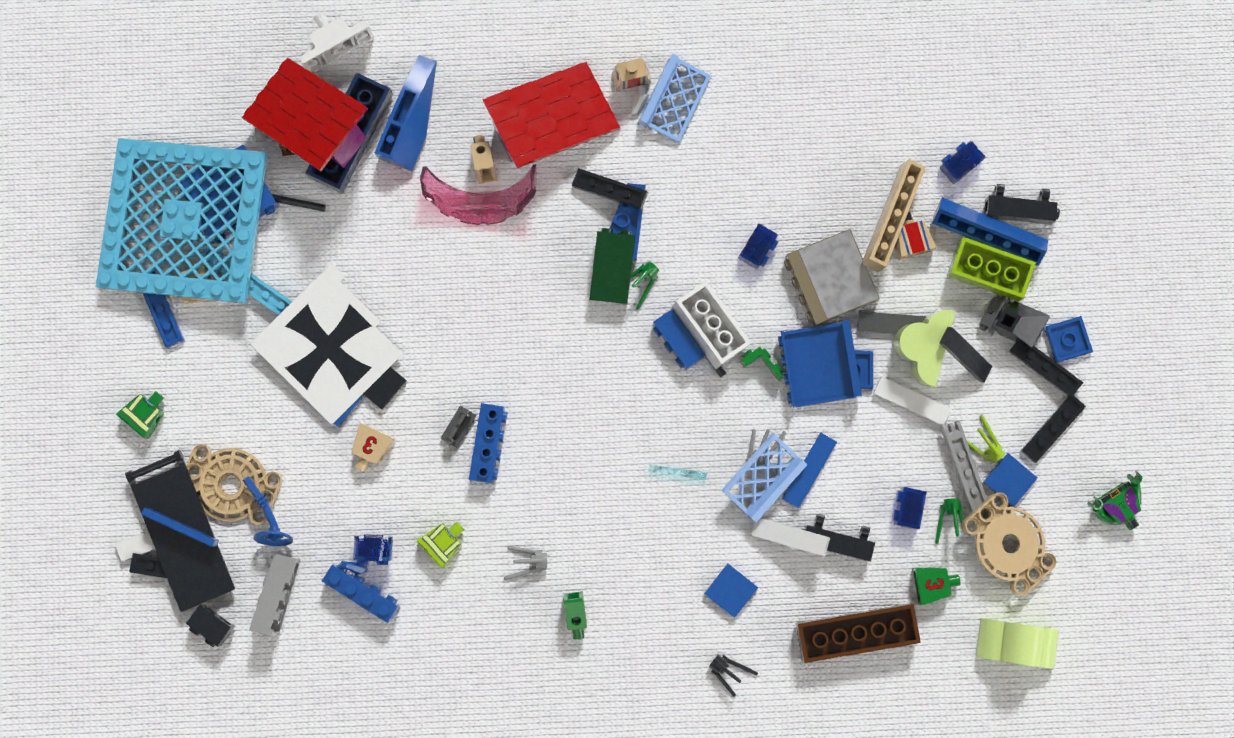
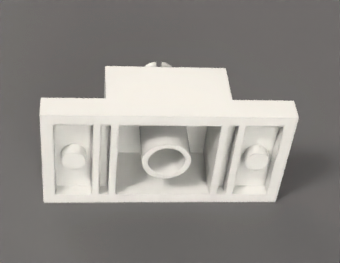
(334, 41)

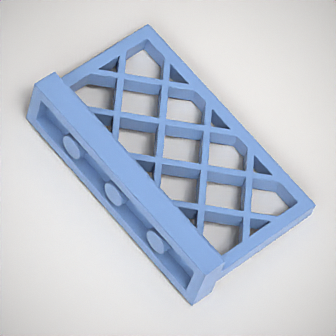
(658, 95)
(777, 484)

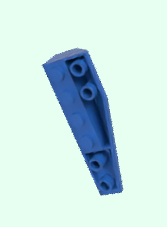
(409, 118)

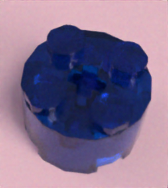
(372, 548)

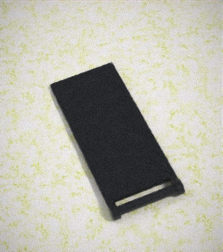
(191, 567)

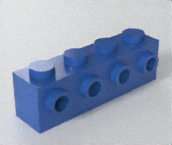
(486, 445)
(361, 593)

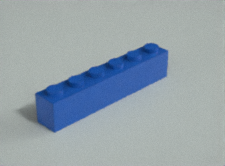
(989, 231)

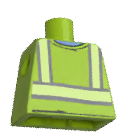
(442, 542)

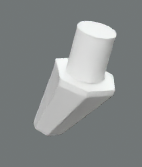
(639, 100)

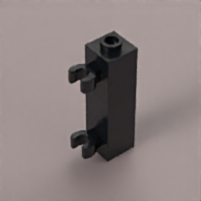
(1022, 210)
(844, 544)

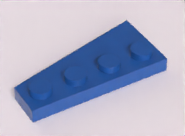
(628, 219)

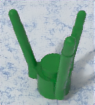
(647, 272)
(952, 507)

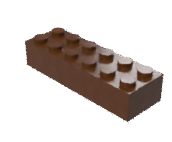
(858, 633)

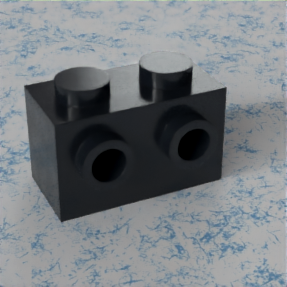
(209, 625)

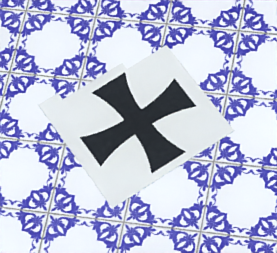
(327, 345)

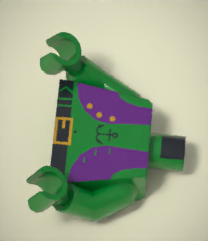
(1120, 503)

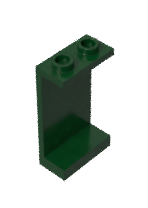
(612, 266)

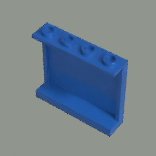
(267, 207)
(820, 364)

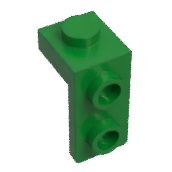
(749, 357)

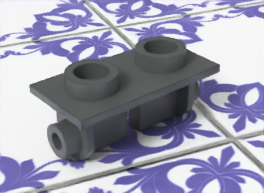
(996, 306)
(458, 426)

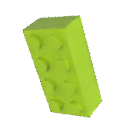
(991, 269)

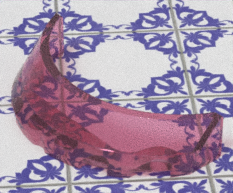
(479, 207)

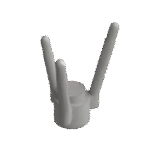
(761, 460)
(538, 561)

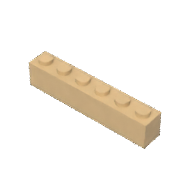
(893, 215)

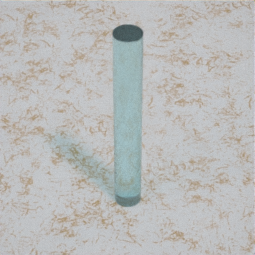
(677, 472)

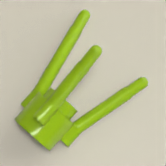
(994, 450)

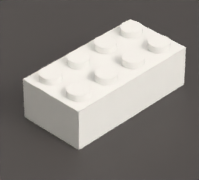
(711, 325)

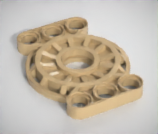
(214, 471)
(989, 548)

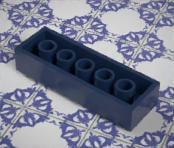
(376, 99)

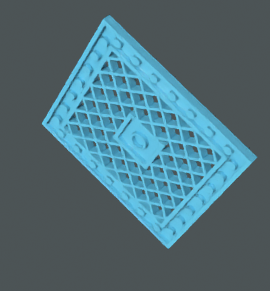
(181, 220)

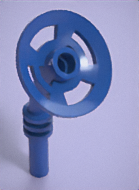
(273, 535)

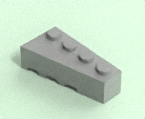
(275, 595)

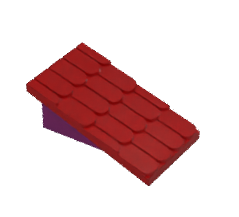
(550, 114)
(308, 116)

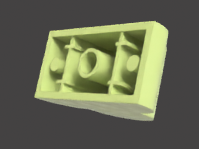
(921, 346)
(1017, 643)

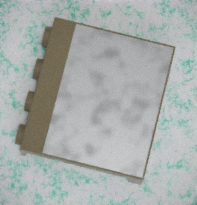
(831, 277)

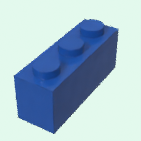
(678, 340)

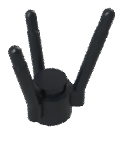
(719, 665)

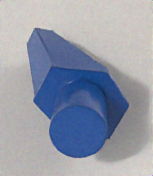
(354, 567)

